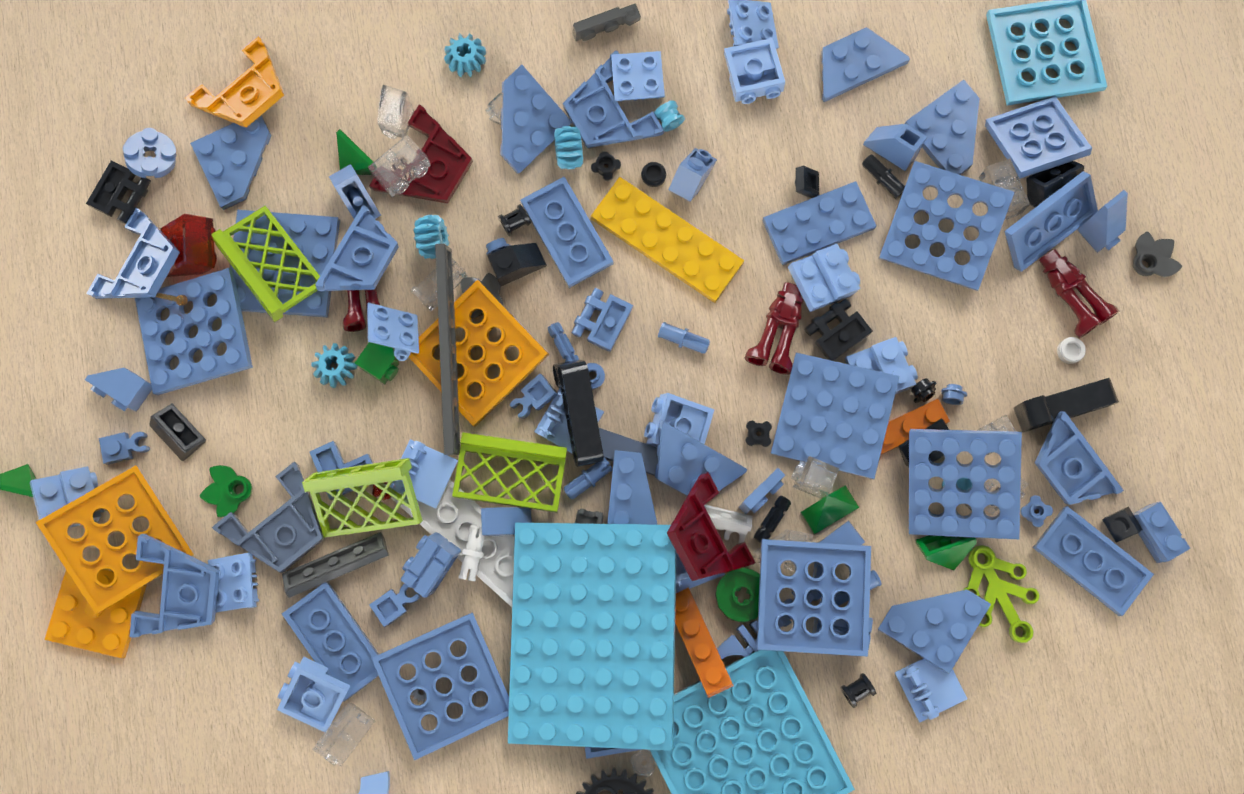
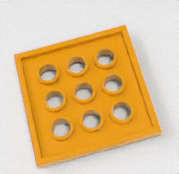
(511, 372)
(81, 511)

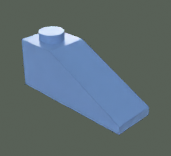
(1106, 224)

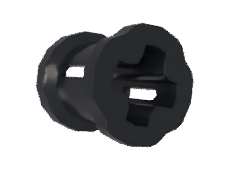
(514, 219)
(858, 690)

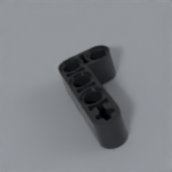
(1075, 402)
(579, 411)

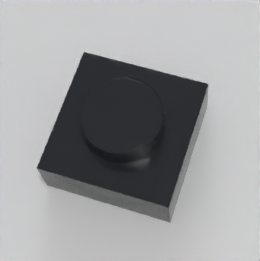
(807, 181)
(1122, 524)

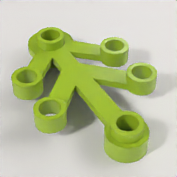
(999, 588)

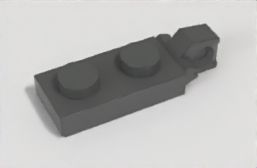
(606, 21)

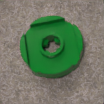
(728, 602)

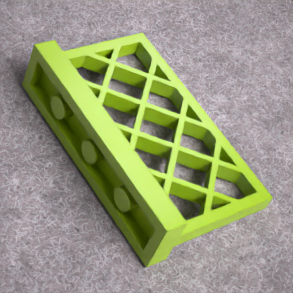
(247, 269)
(510, 449)
(363, 476)

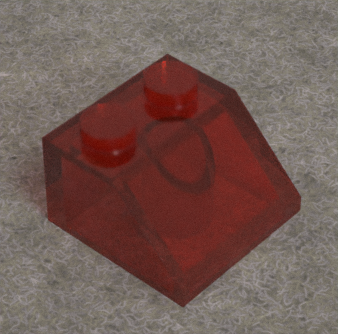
(194, 240)

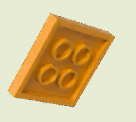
(78, 626)

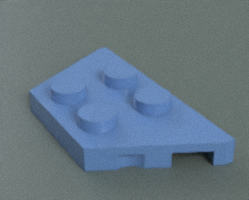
(857, 61)
(359, 256)
(685, 459)
(1073, 464)

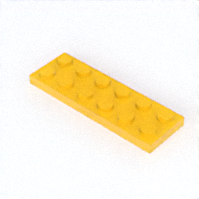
(667, 239)

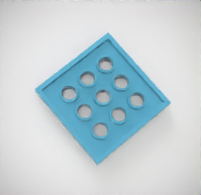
(1043, 87)

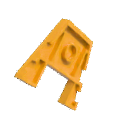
(248, 95)

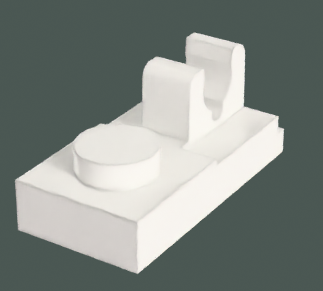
(730, 521)

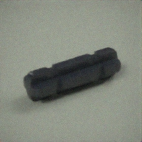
(772, 519)

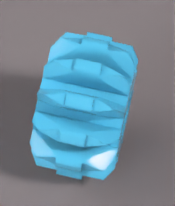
(465, 55)
(568, 147)
(428, 232)
(339, 357)

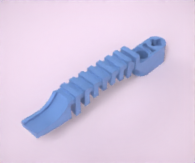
(843, 535)

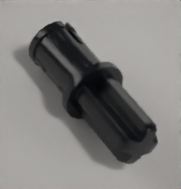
(883, 175)

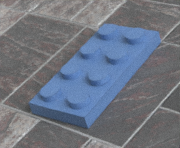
(1051, 221)
(819, 223)
(566, 232)
(1093, 561)
(333, 638)

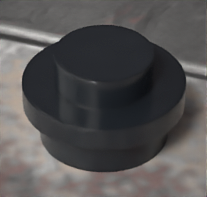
(653, 174)

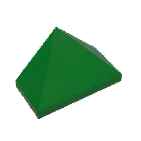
(351, 154)
(17, 480)
(829, 509)
(946, 550)

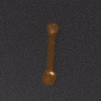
(180, 299)

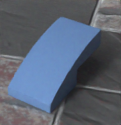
(502, 520)

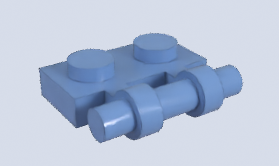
(609, 323)

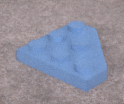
(527, 119)
(950, 128)
(232, 159)
(936, 626)

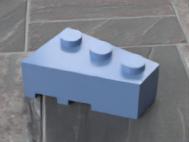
(630, 491)

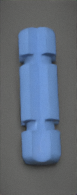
(562, 342)

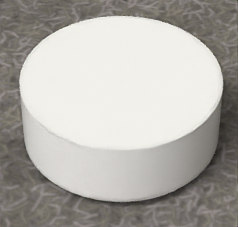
(1071, 350)

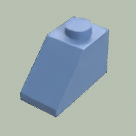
(353, 191)

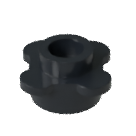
(606, 158)
(923, 390)
(754, 427)

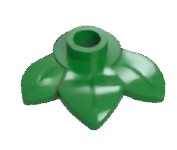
(223, 490)

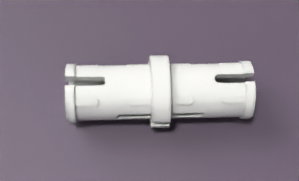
(472, 554)

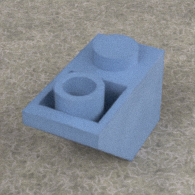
(896, 143)
(692, 174)
(123, 386)

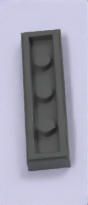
(334, 564)

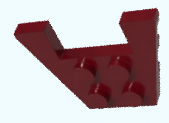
(447, 161)
(698, 540)

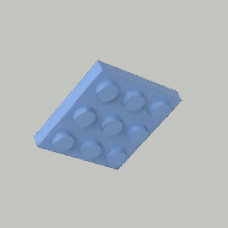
(1038, 137)

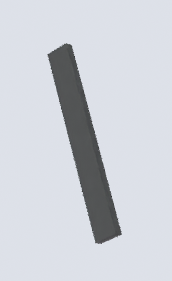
(447, 344)

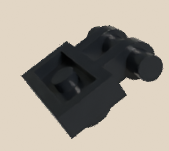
(112, 188)
(844, 335)

